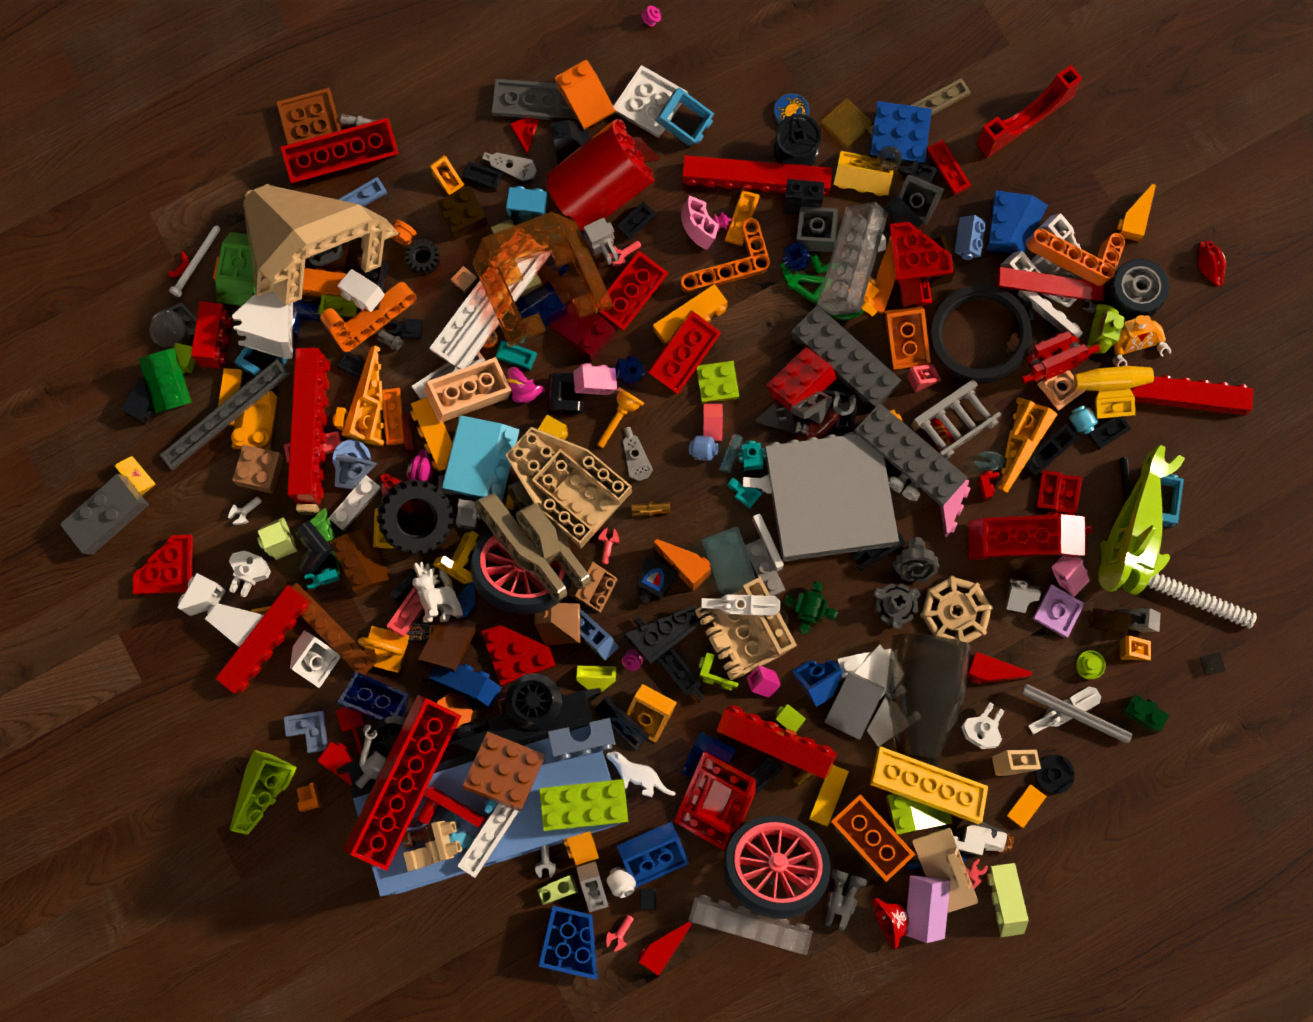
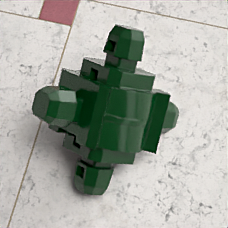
(810, 608)

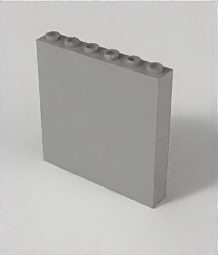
(830, 497)

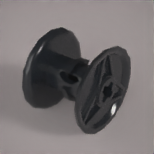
(797, 140)

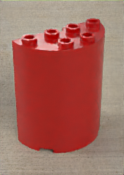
(599, 176)

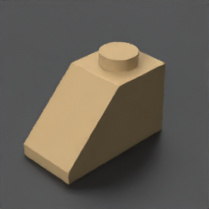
(1015, 762)

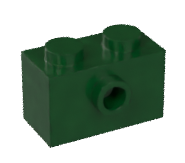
(1145, 713)

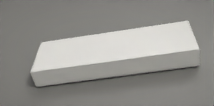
(767, 541)

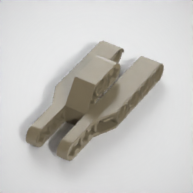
(549, 540)

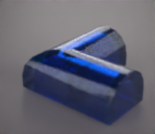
(304, 311)

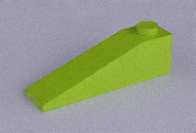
(261, 784)

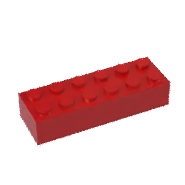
(339, 150)

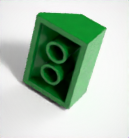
(164, 380)

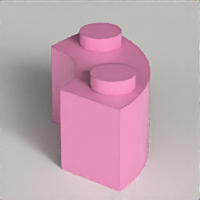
(698, 222)

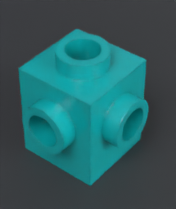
(752, 462)

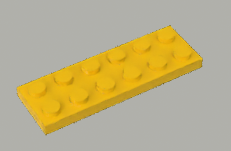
(929, 785)

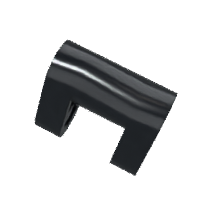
(556, 395)

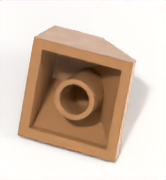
(559, 624)

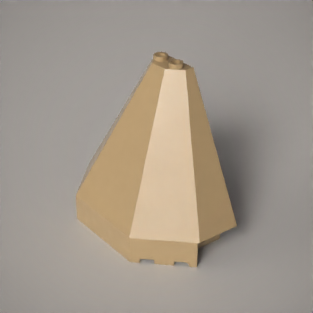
(294, 225)

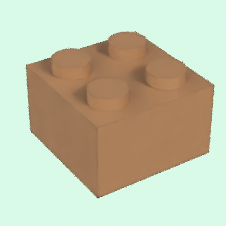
(258, 469)

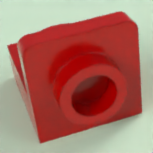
(985, 487)

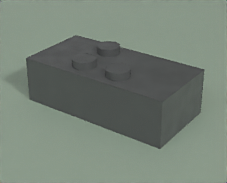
(104, 514)

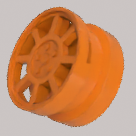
(405, 232)

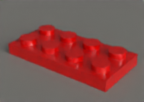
(684, 352)

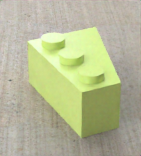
(276, 539)
(1008, 900)

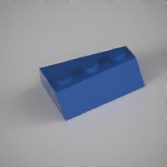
(1013, 221)
(569, 943)

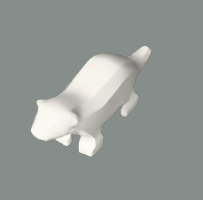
(638, 774)

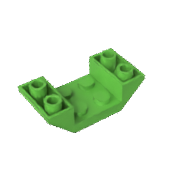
(234, 271)

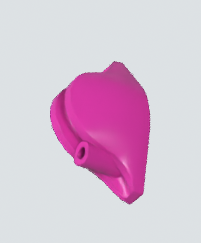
(421, 467)

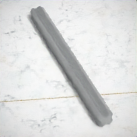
(1077, 713)

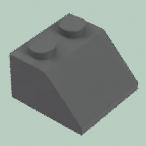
(921, 196)

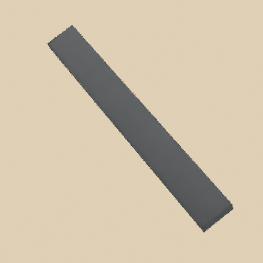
(224, 414)

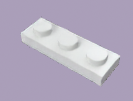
(355, 503)

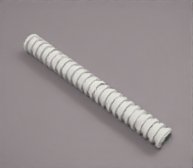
(1203, 600)

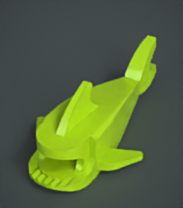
(1135, 540)

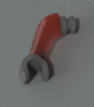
(817, 430)

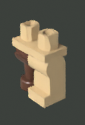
(437, 845)

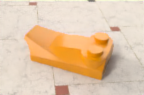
(256, 424)

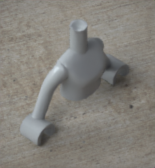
(373, 765)

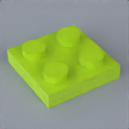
(717, 382)

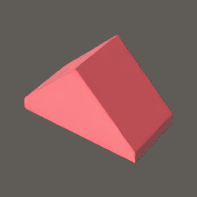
(923, 377)
(713, 421)

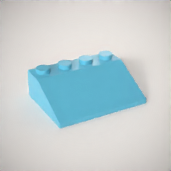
(479, 458)

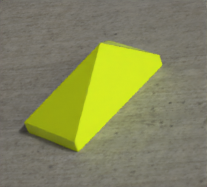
(596, 676)

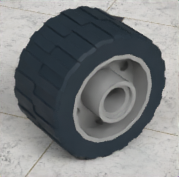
(1138, 289)

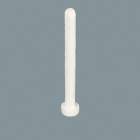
(195, 261)

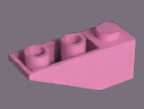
(953, 507)

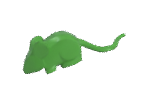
(323, 525)

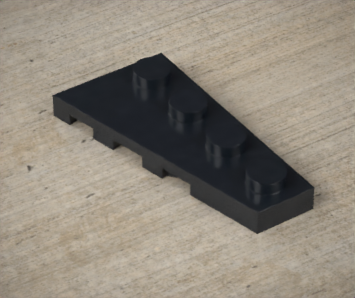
(659, 637)

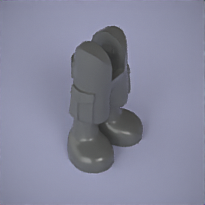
(842, 904)

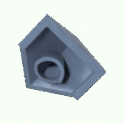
(351, 470)

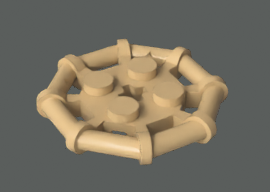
(959, 600)

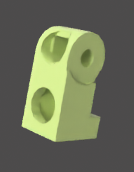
(558, 890)

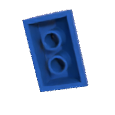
(653, 854)

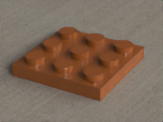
(308, 116)
(504, 771)

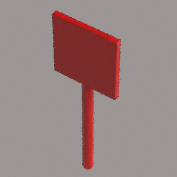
(350, 720)

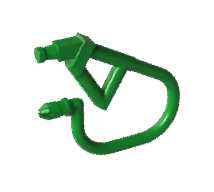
(792, 283)

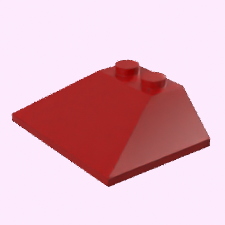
(716, 801)

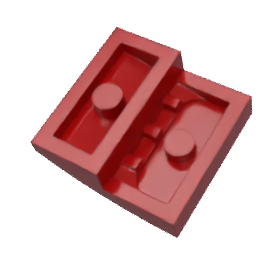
(1059, 492)

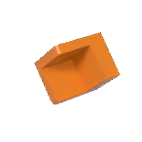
(308, 797)

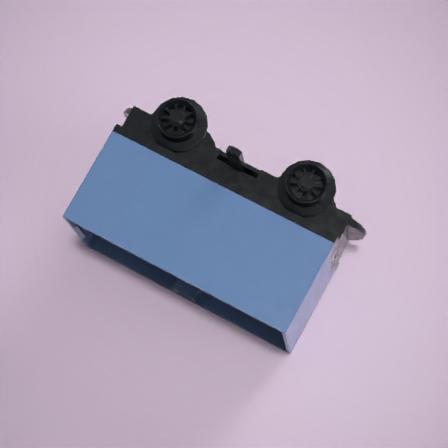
(528, 714)

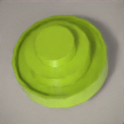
(1090, 665)

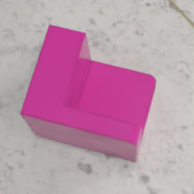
(763, 681)

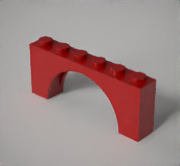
(1000, 133)

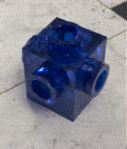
(796, 251)
(623, 367)

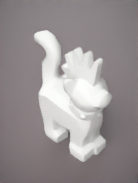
(436, 598)

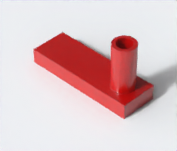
(438, 797)

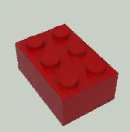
(211, 335)
(801, 379)

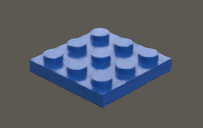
(901, 127)

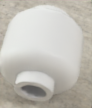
(621, 882)

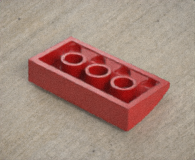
(633, 290)

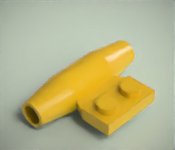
(1113, 388)

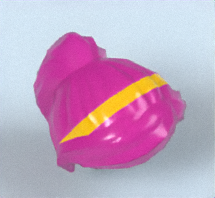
(521, 388)

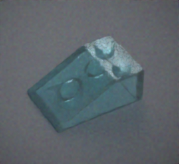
(728, 560)

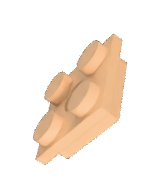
(1056, 396)

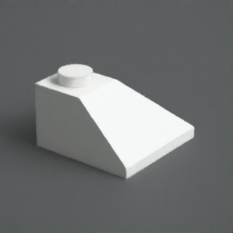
(313, 659)

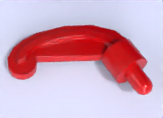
(180, 270)

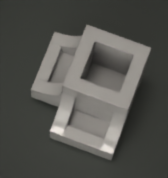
(467, 515)
(1021, 594)

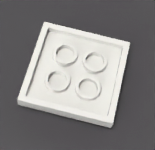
(645, 99)

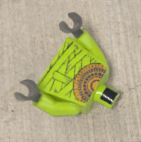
(1105, 326)

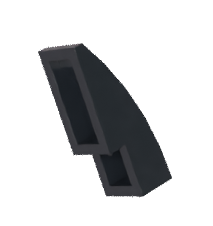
(1051, 449)

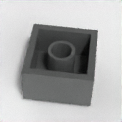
(817, 228)

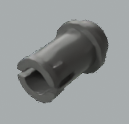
(390, 340)

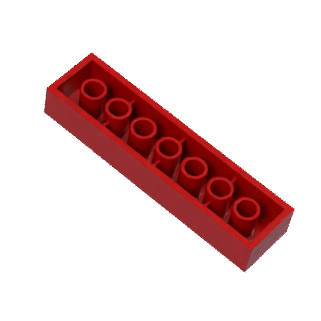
(308, 426)
(402, 783)

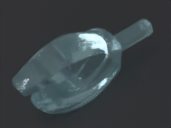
(995, 462)

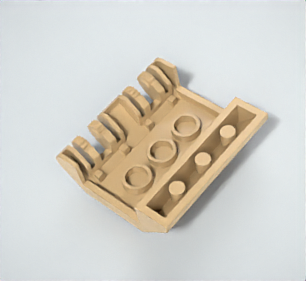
(747, 638)

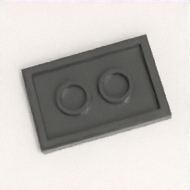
(854, 705)

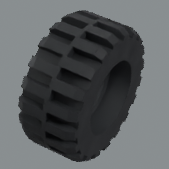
(433, 535)

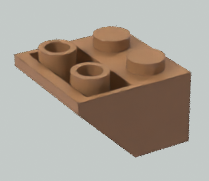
(598, 591)

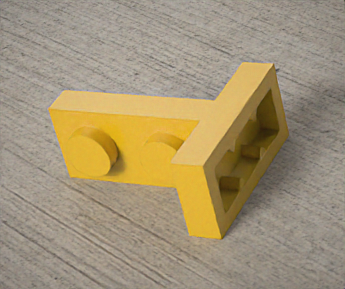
(460, 559)

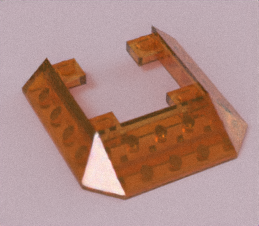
(498, 269)

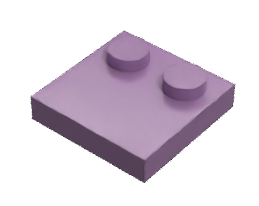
(1058, 611)

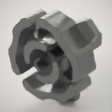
(916, 562)
(907, 598)

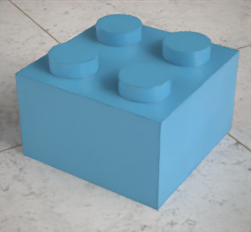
(526, 204)

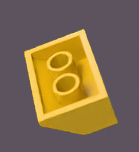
(862, 174)

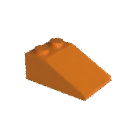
(584, 94)
(907, 337)
(690, 565)

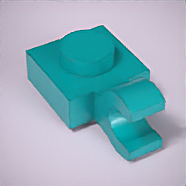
(745, 495)
(327, 576)

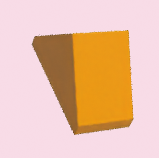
(446, 175)
(1135, 649)

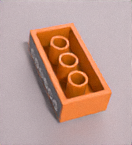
(872, 838)

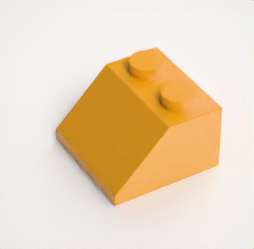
(651, 711)

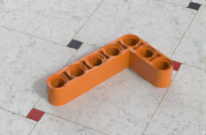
(1070, 257)
(732, 267)
(366, 323)

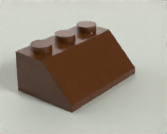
(361, 561)

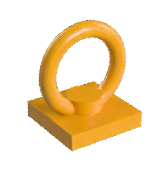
(385, 648)

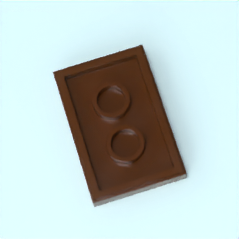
(448, 643)

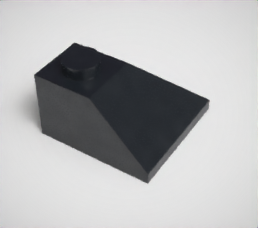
(567, 137)

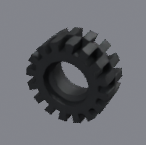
(426, 267)

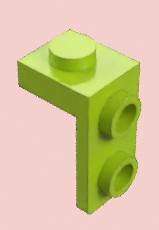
(705, 665)

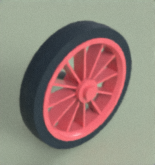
(500, 598)
(777, 867)

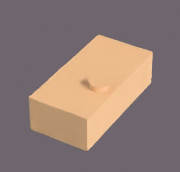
(467, 390)

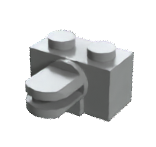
(600, 238)

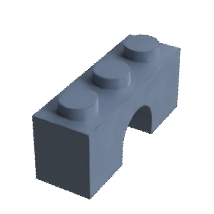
(600, 737)

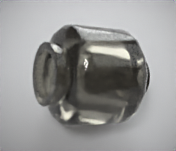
(894, 162)

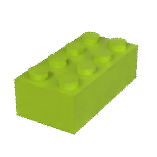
(583, 805)

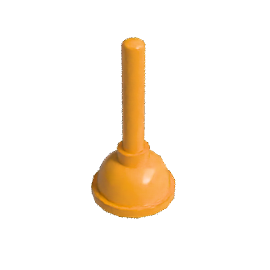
(626, 403)

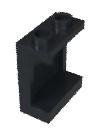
(802, 194)

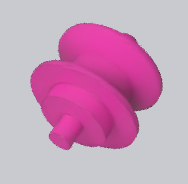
(651, 15)
(722, 220)
(632, 660)

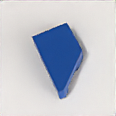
(467, 600)

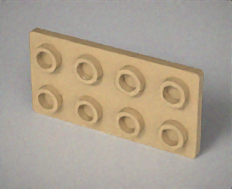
(942, 859)

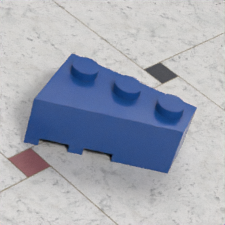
(467, 682)

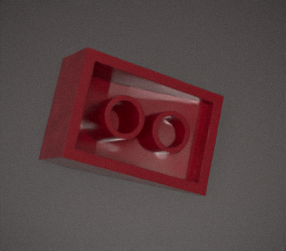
(585, 334)

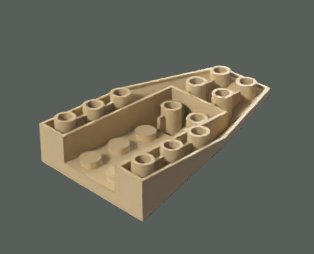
(567, 483)

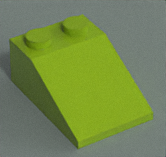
(913, 816)

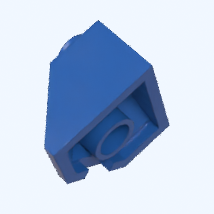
(818, 679)

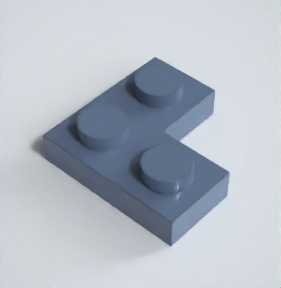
(310, 725)

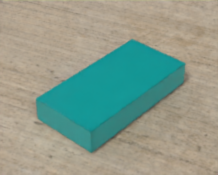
(516, 355)

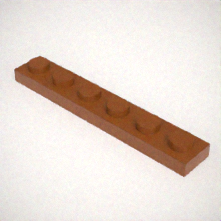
(335, 636)

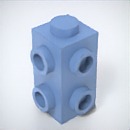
(970, 237)

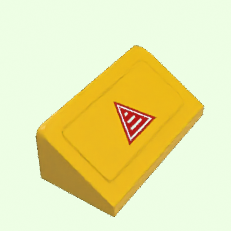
(136, 474)

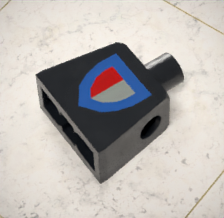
(655, 580)

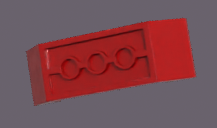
(1026, 536)

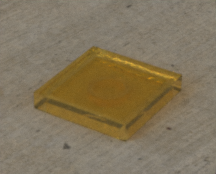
(846, 123)

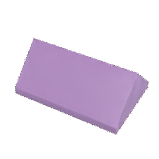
(927, 908)

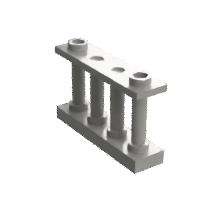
(953, 402)

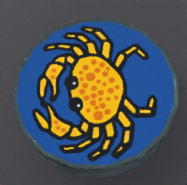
(789, 105)

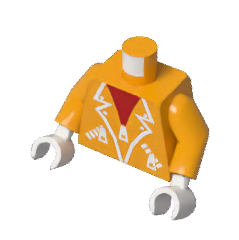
(1137, 335)

